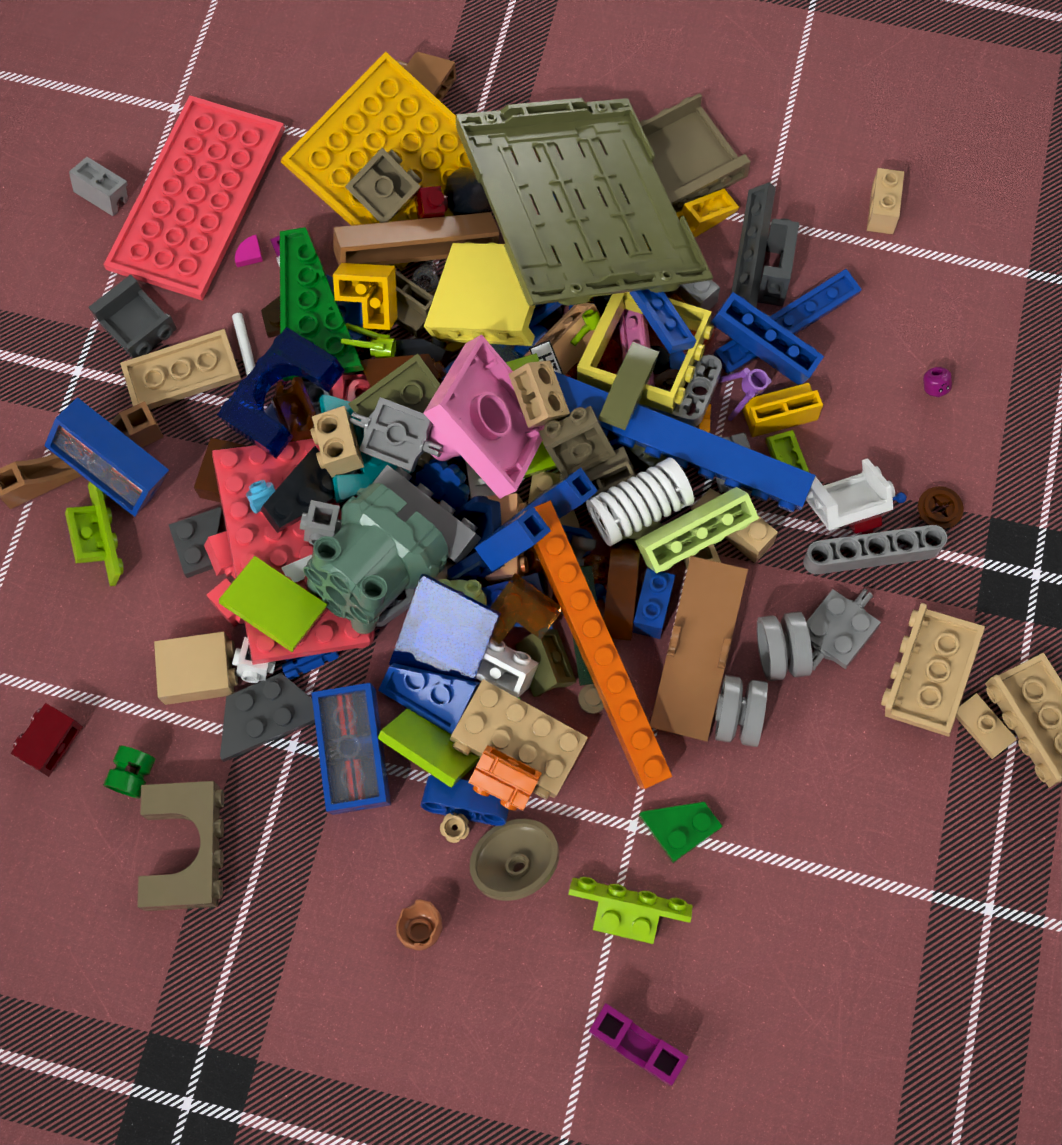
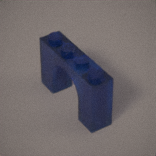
(286, 357)

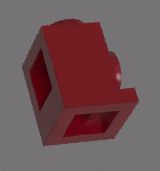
(431, 202)

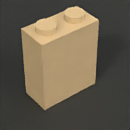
(195, 668)

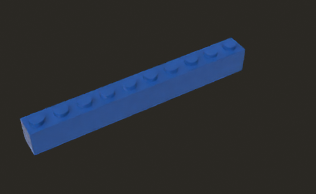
(698, 449)

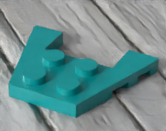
(347, 485)

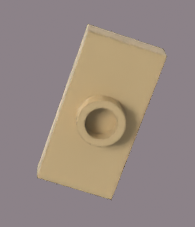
(984, 726)

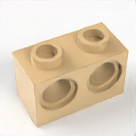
(885, 201)
(539, 393)
(342, 440)

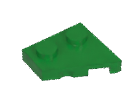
(681, 827)

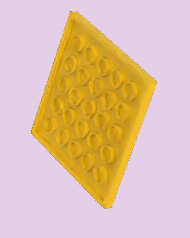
(378, 112)

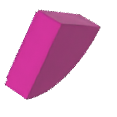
(248, 252)

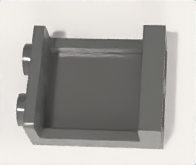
(776, 280)
(132, 318)

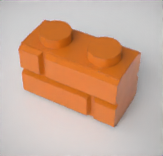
(504, 779)

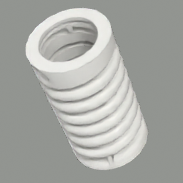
(642, 504)

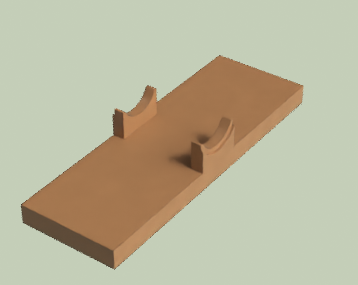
(698, 648)

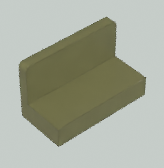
(553, 666)

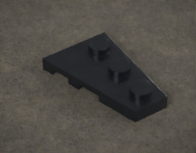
(295, 493)

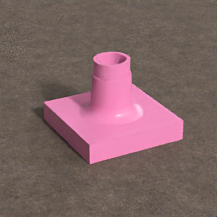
(482, 420)

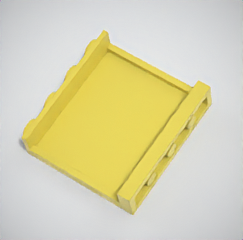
(480, 297)

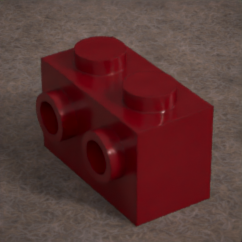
(46, 739)

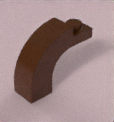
(621, 590)

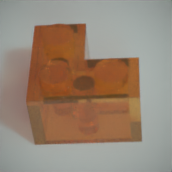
(525, 605)

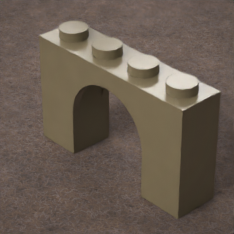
(199, 883)

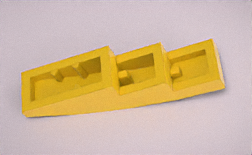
(707, 211)

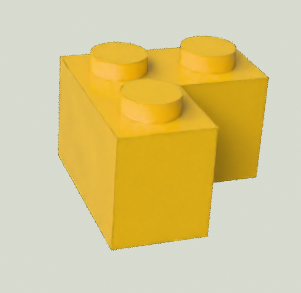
(373, 287)

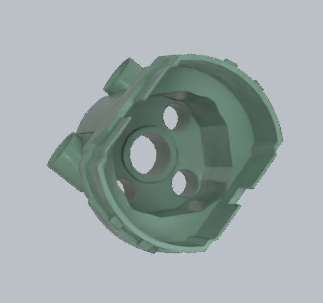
(373, 557)

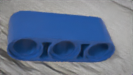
(462, 799)

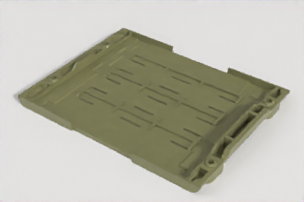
(628, 163)

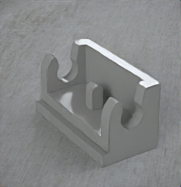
(98, 185)

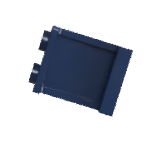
(487, 517)

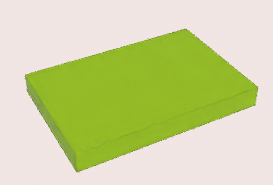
(273, 603)
(427, 747)

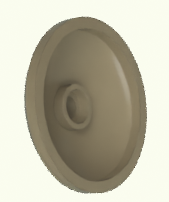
(508, 849)

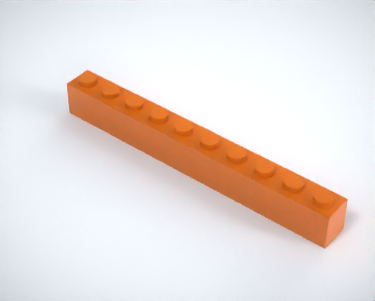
(599, 653)

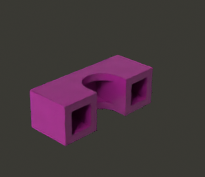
(638, 1045)

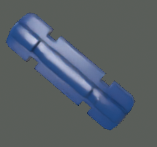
(307, 663)

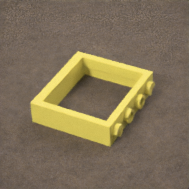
(695, 319)

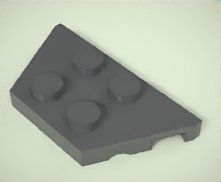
(263, 715)

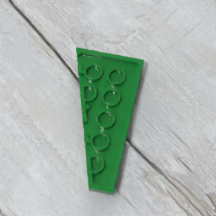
(309, 302)

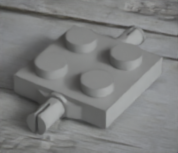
(396, 434)
(840, 628)

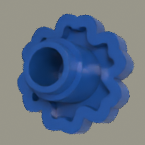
(445, 482)

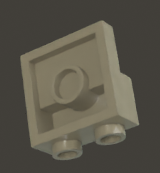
(384, 185)
(577, 441)

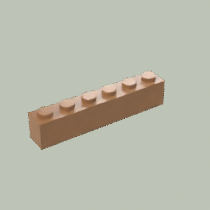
(411, 239)

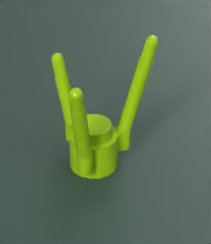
(380, 348)

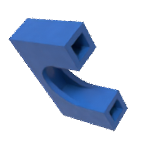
(528, 527)

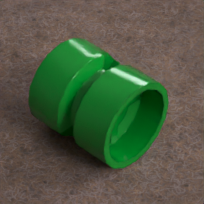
(124, 781)

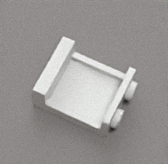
(852, 497)

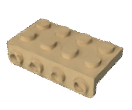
(932, 670)
(1033, 708)
(521, 733)

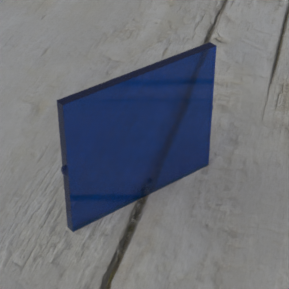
(444, 631)

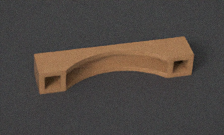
(31, 478)

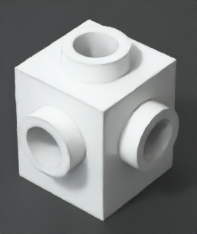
(245, 668)

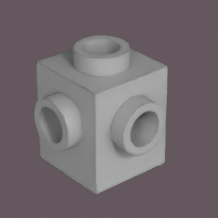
(320, 521)

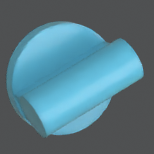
(259, 494)

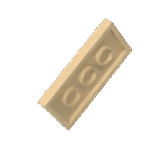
(181, 370)

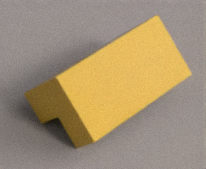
(782, 409)

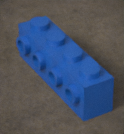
(767, 339)

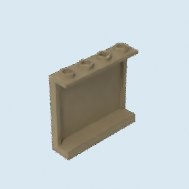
(691, 153)

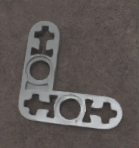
(701, 401)

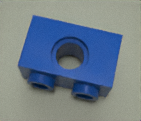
(653, 603)

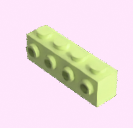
(697, 530)

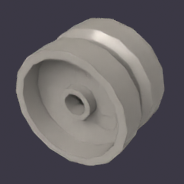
(784, 646)
(743, 711)

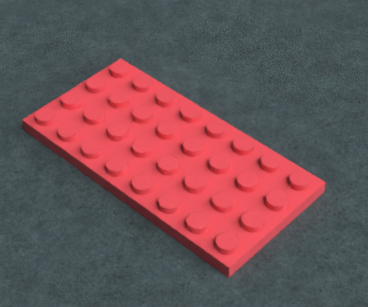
(195, 197)
(254, 536)

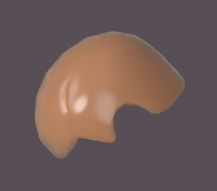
(419, 925)

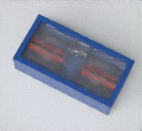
(105, 456)
(350, 749)

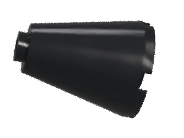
(465, 193)

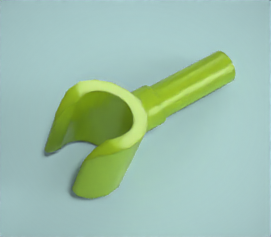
(591, 321)

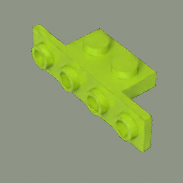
(92, 534)
(629, 912)

